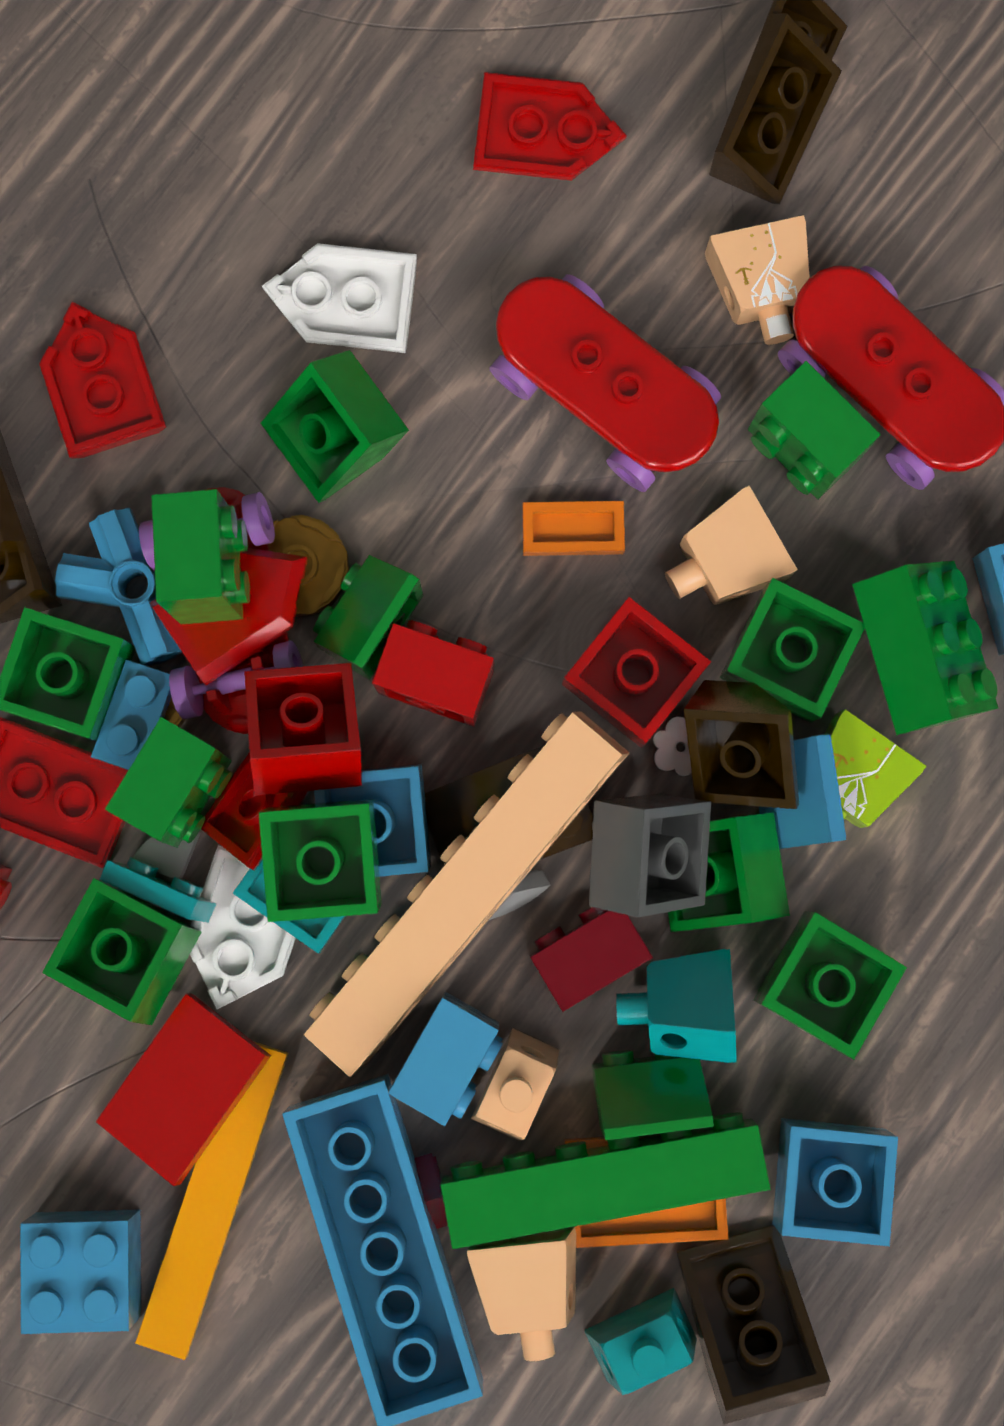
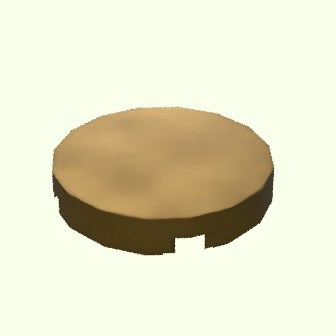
(325, 564)

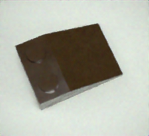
(454, 805)
(752, 1325)

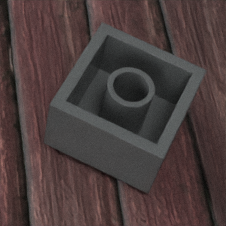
(649, 854)

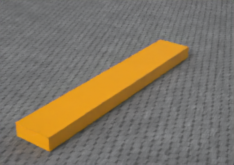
(207, 1218)

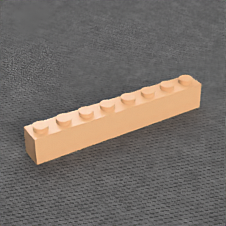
(465, 892)

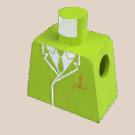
(868, 768)

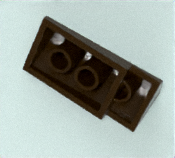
(780, 98)
(23, 565)

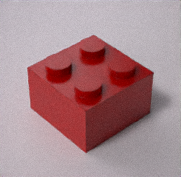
(434, 672)
(635, 672)
(303, 729)

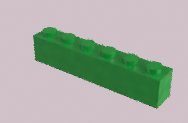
(603, 1181)

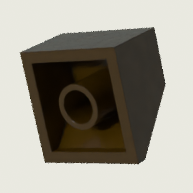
(741, 746)

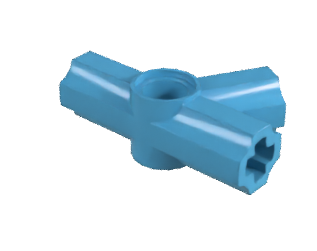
(106, 582)

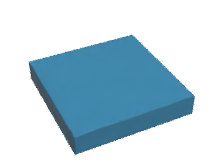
(819, 809)

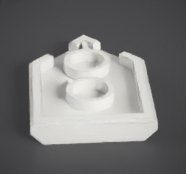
(348, 296)
(238, 944)

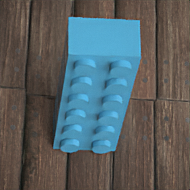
(383, 1252)

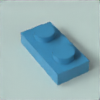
(133, 713)

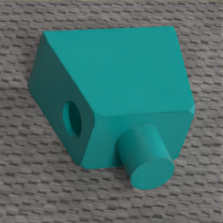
(686, 1007)
(643, 1342)

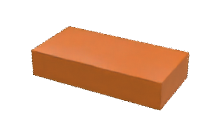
(573, 528)

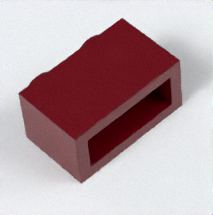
(588, 955)

